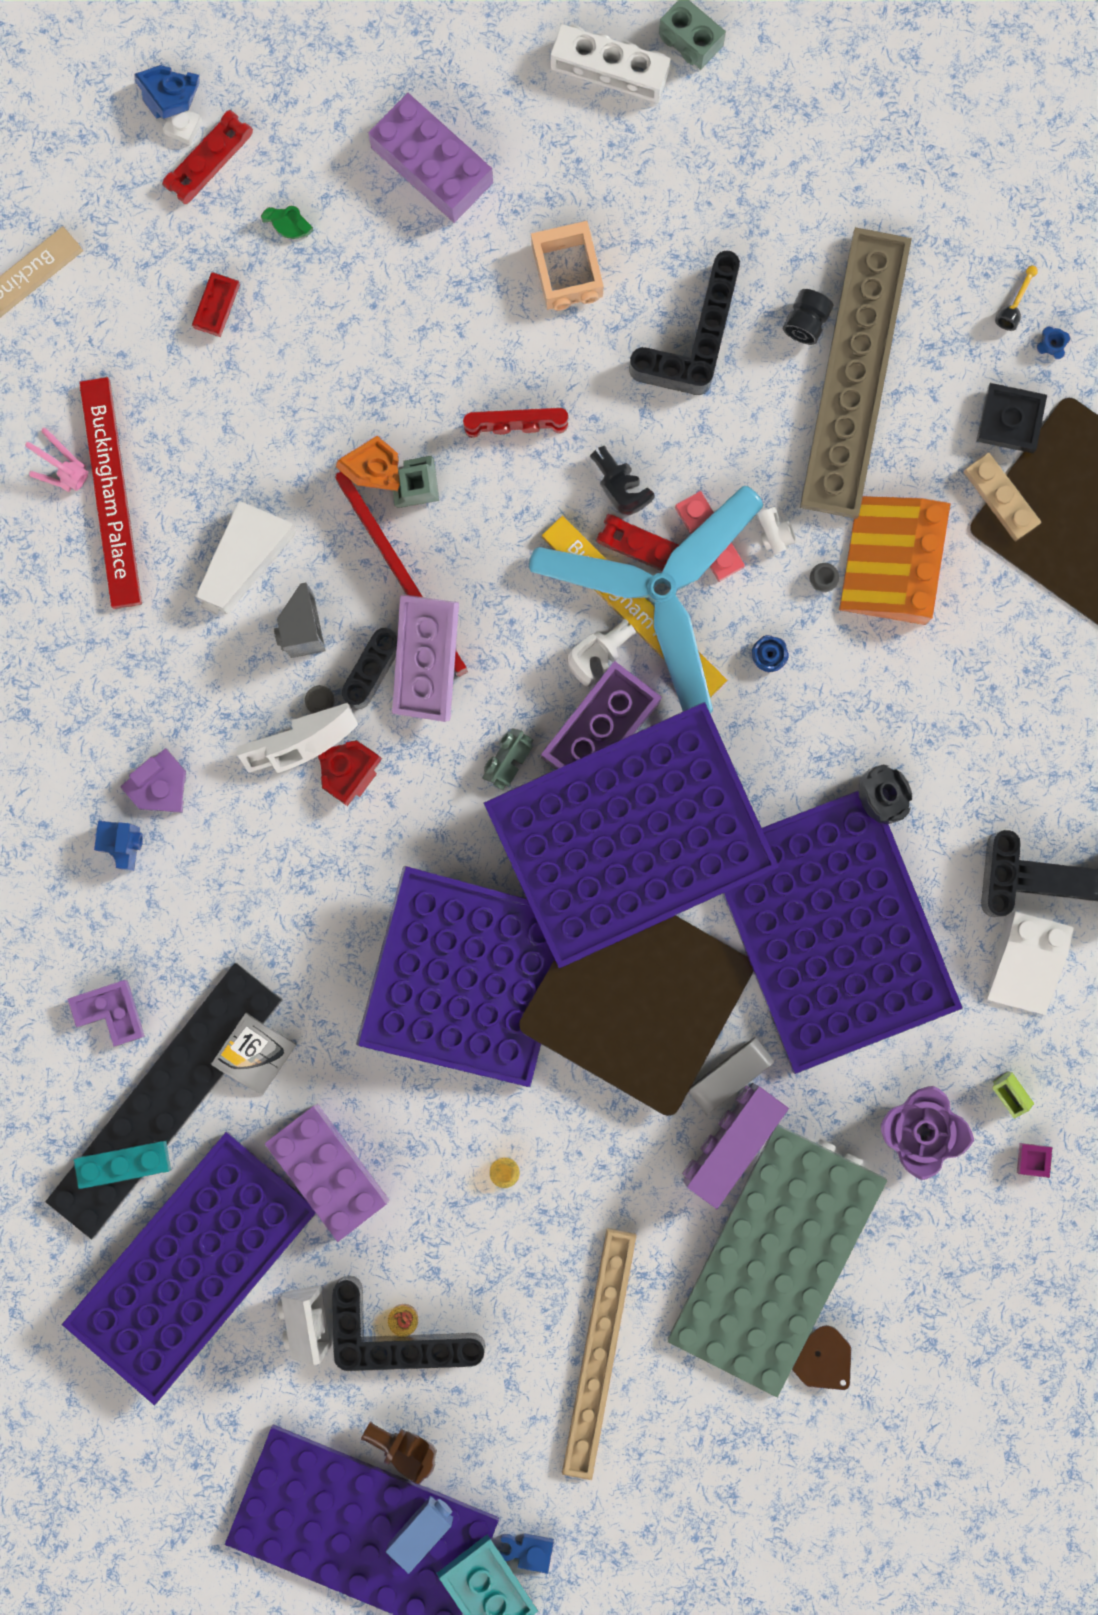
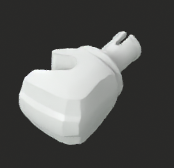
(598, 649)

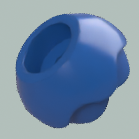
(770, 644)

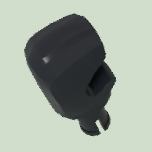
(617, 481)

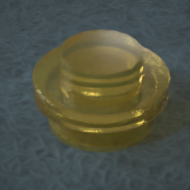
(504, 1172)

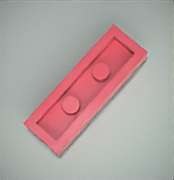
(695, 512)

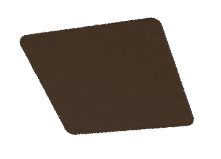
(1063, 493)
(641, 1009)

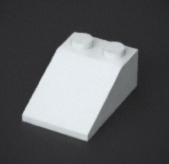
(1029, 962)
(305, 1324)

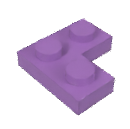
(115, 1006)

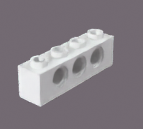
(617, 76)

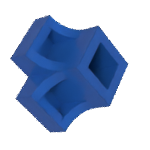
(120, 841)

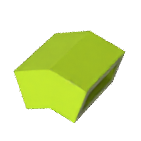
(1018, 1091)

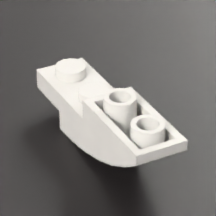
(306, 740)

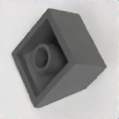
(299, 625)

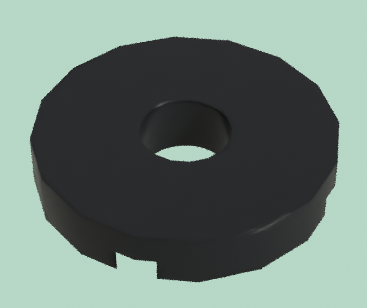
(872, 795)

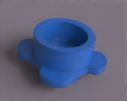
(1057, 335)

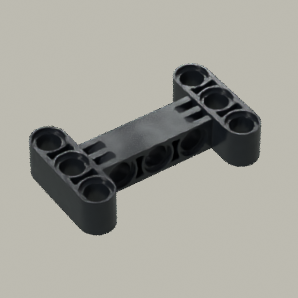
(1030, 877)

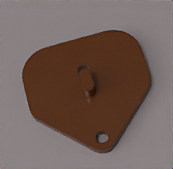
(832, 1364)

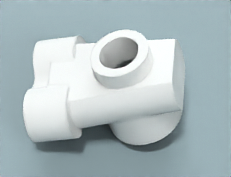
(777, 534)

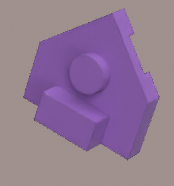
(157, 784)

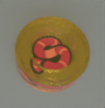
(403, 1320)

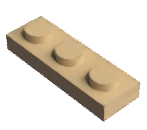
(1002, 497)

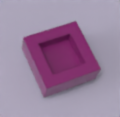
(1034, 1160)

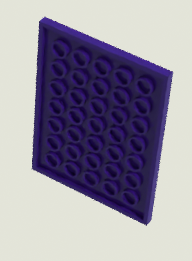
(631, 834)
(839, 936)

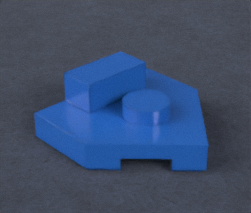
(167, 91)

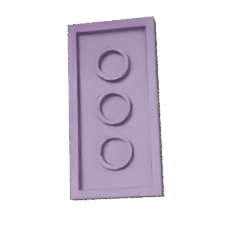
(425, 657)

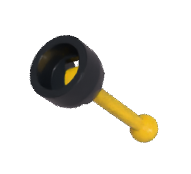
(1009, 315)

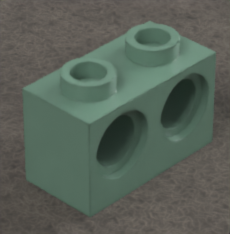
(697, 28)

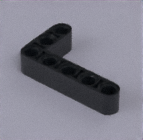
(705, 336)
(393, 1344)

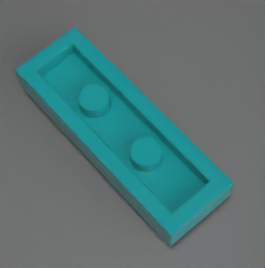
(122, 1164)

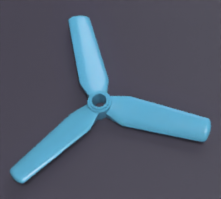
(683, 567)

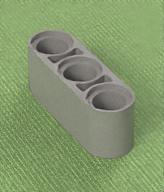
(730, 1075)

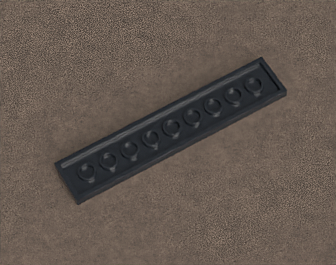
(166, 1095)

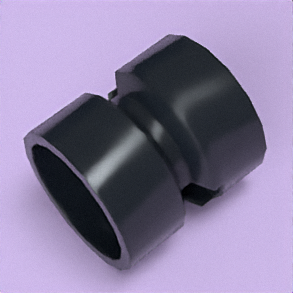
(809, 313)

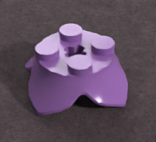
(948, 1135)

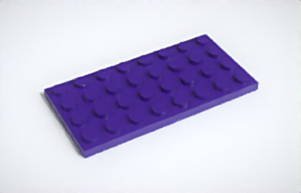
(189, 1268)
(334, 1520)

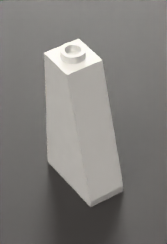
(242, 556)

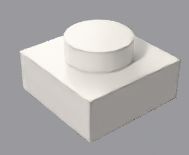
(183, 126)

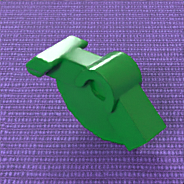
(287, 222)

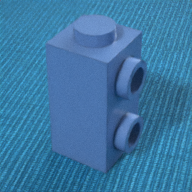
(420, 1533)

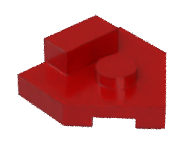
(348, 770)

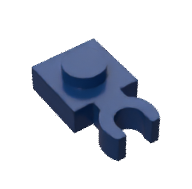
(533, 1551)

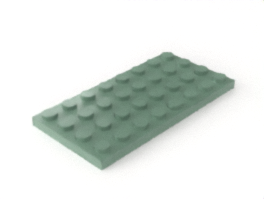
(777, 1260)

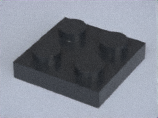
(1011, 418)

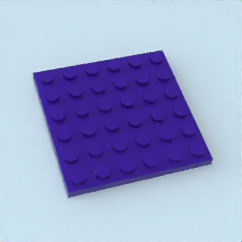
(457, 978)

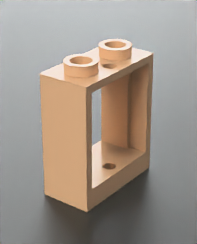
(563, 238)

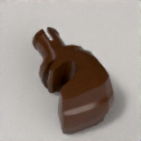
(406, 1451)

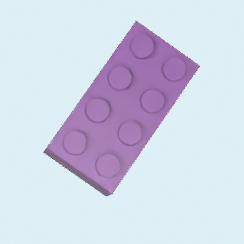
(431, 157)
(607, 714)
(734, 1144)
(327, 1172)

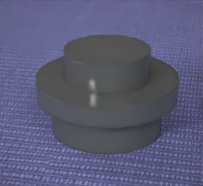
(824, 577)

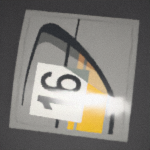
(253, 1054)

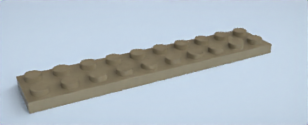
(855, 373)

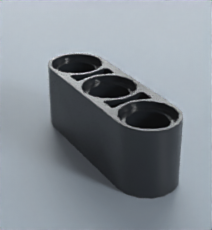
(370, 683)

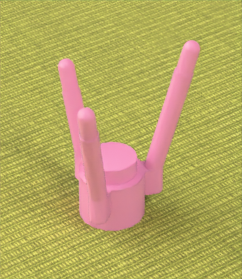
(71, 474)

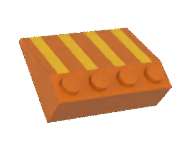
(895, 558)

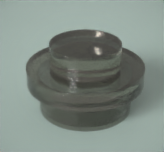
(319, 699)

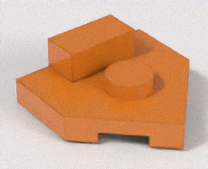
(372, 465)

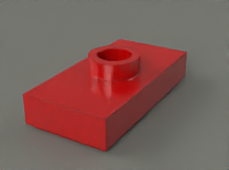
(216, 304)

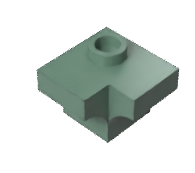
(417, 483)

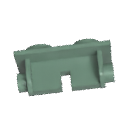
(512, 747)

